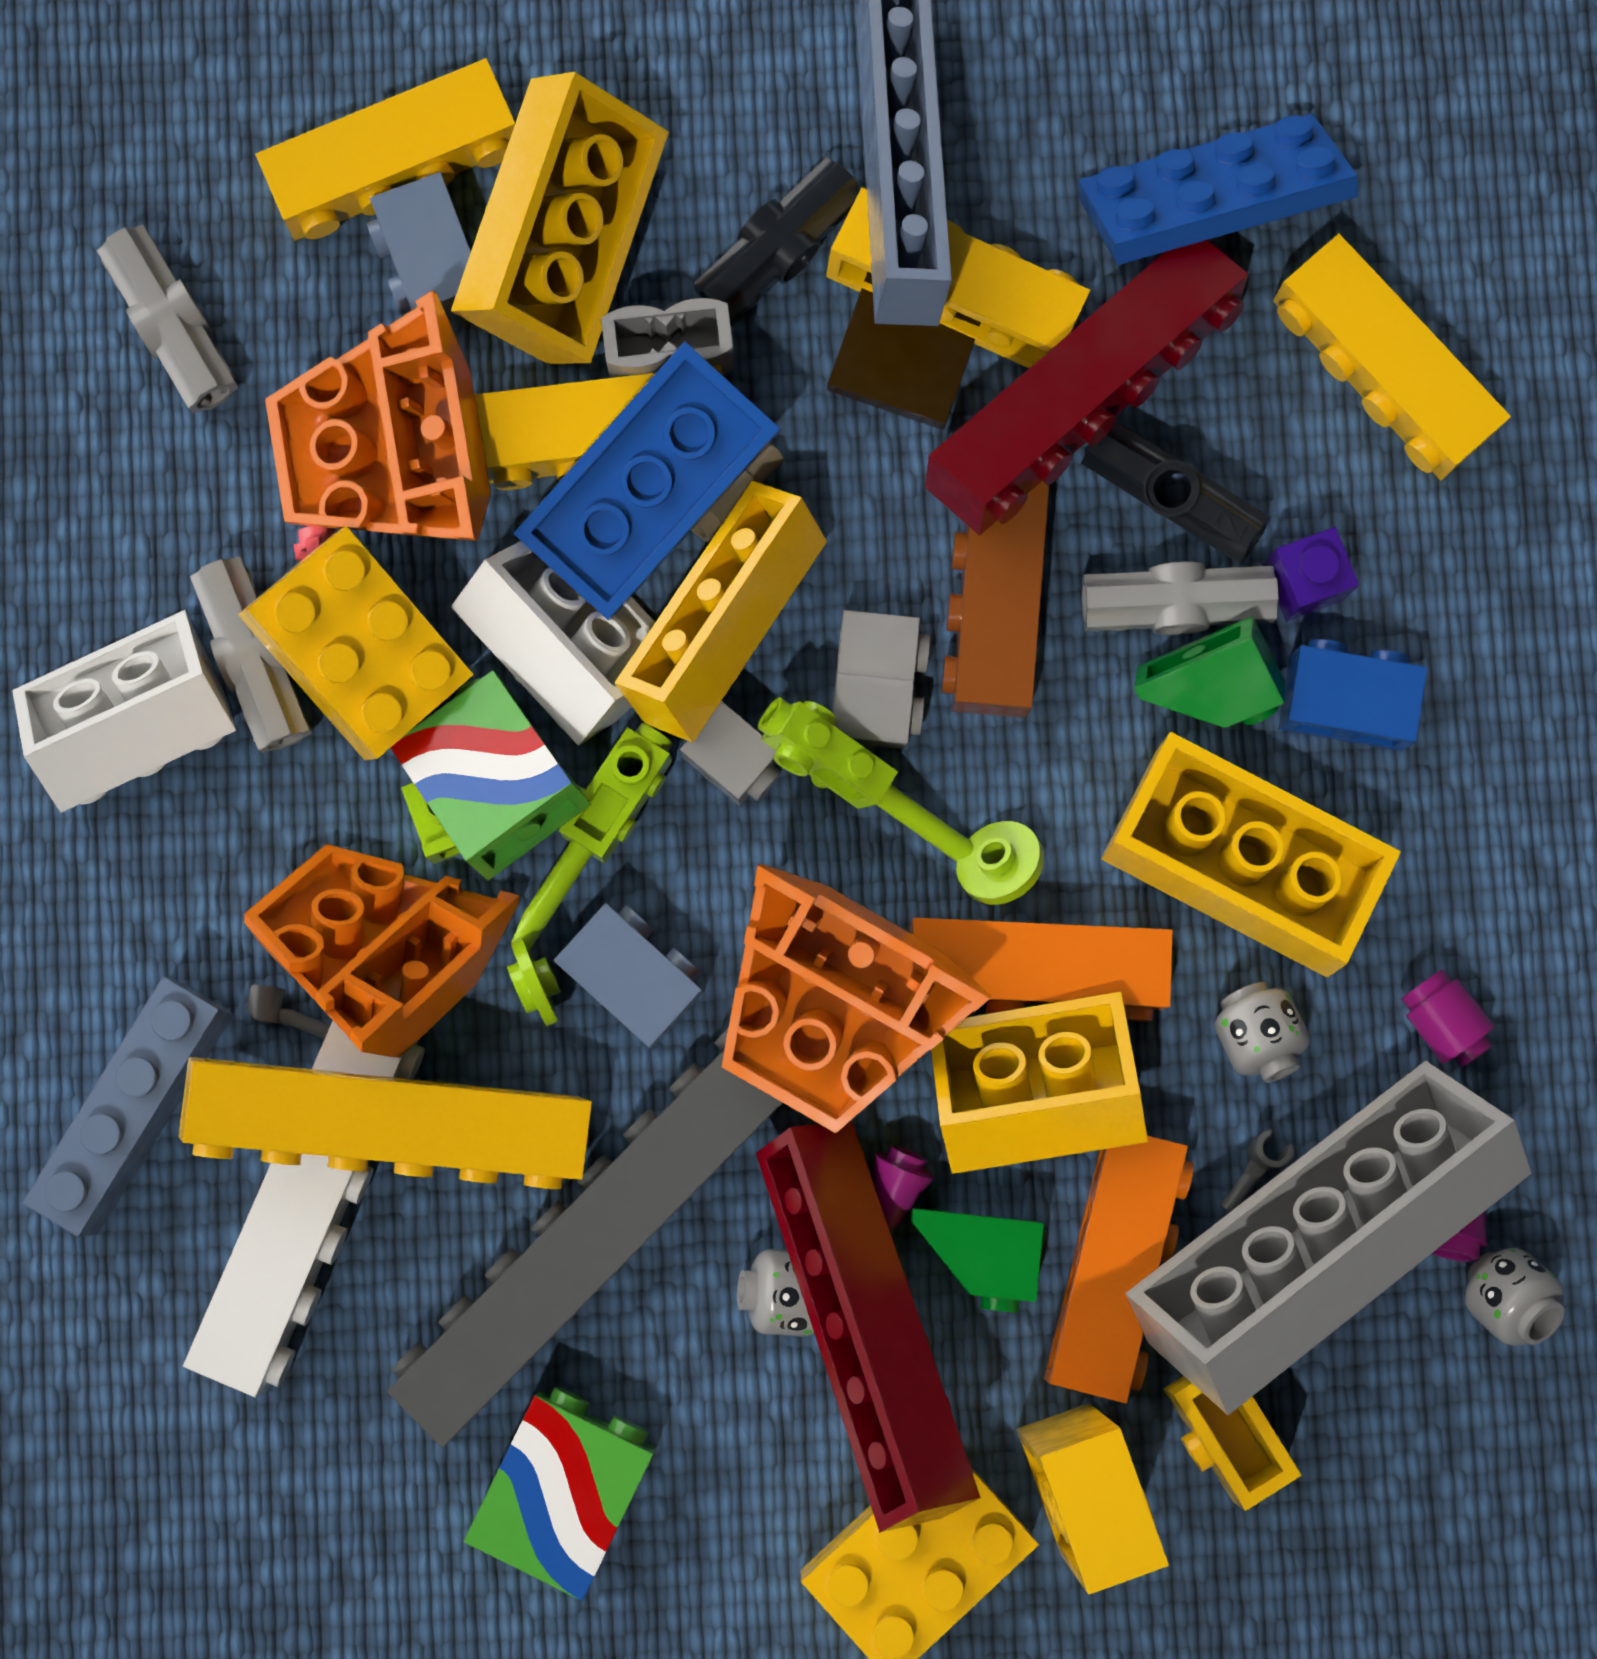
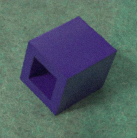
(1312, 574)

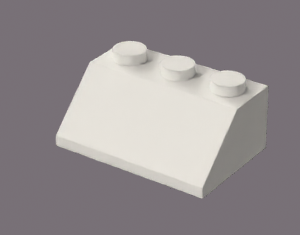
(553, 638)
(121, 712)

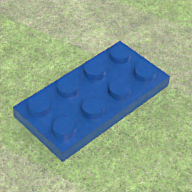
(1217, 188)
(647, 481)

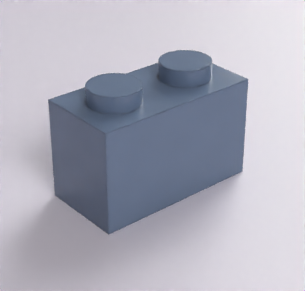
(424, 240)
(630, 974)

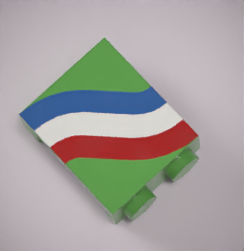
(489, 776)
(561, 1491)

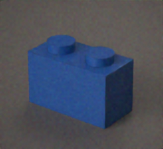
(1353, 695)

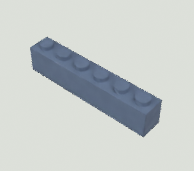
(903, 162)

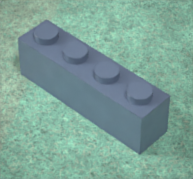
(127, 1109)

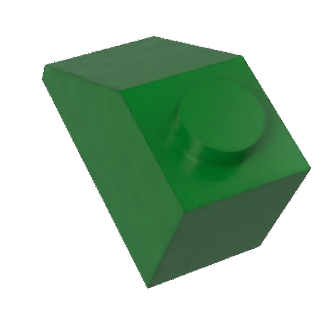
(1217, 677)
(986, 1254)

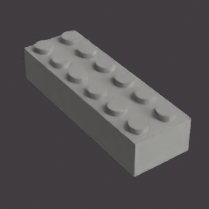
(1328, 1235)

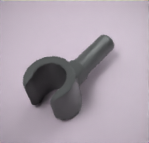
(266, 1005)
(1255, 1170)

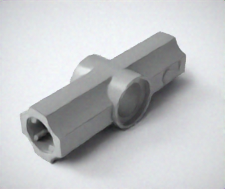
(167, 318)
(1178, 598)
(244, 662)

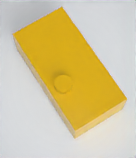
(560, 219)
(1251, 855)
(1092, 1497)

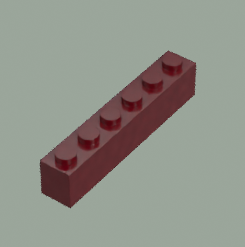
(1085, 384)
(867, 1326)

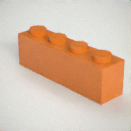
(1057, 962)
(1117, 1246)

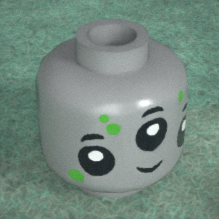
(1262, 1032)
(773, 1296)
(1514, 1297)

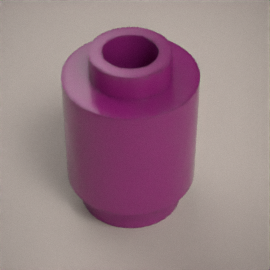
(1448, 1019)

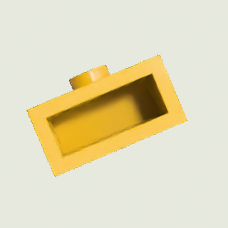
(1236, 1446)

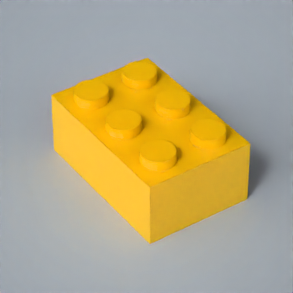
(356, 644)
(1038, 1084)
(917, 1581)

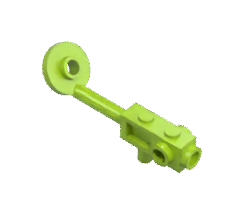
(812, 745)
(593, 833)

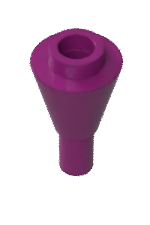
(899, 1181)

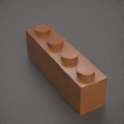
(997, 613)

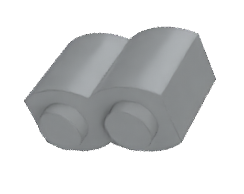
(645, 337)
(877, 678)

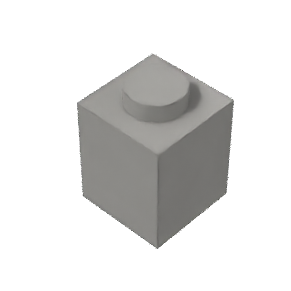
(732, 756)

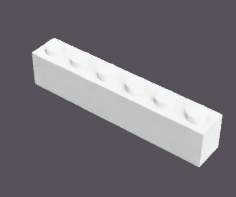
(283, 1248)

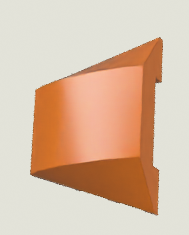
(385, 435)
(379, 944)
(835, 999)

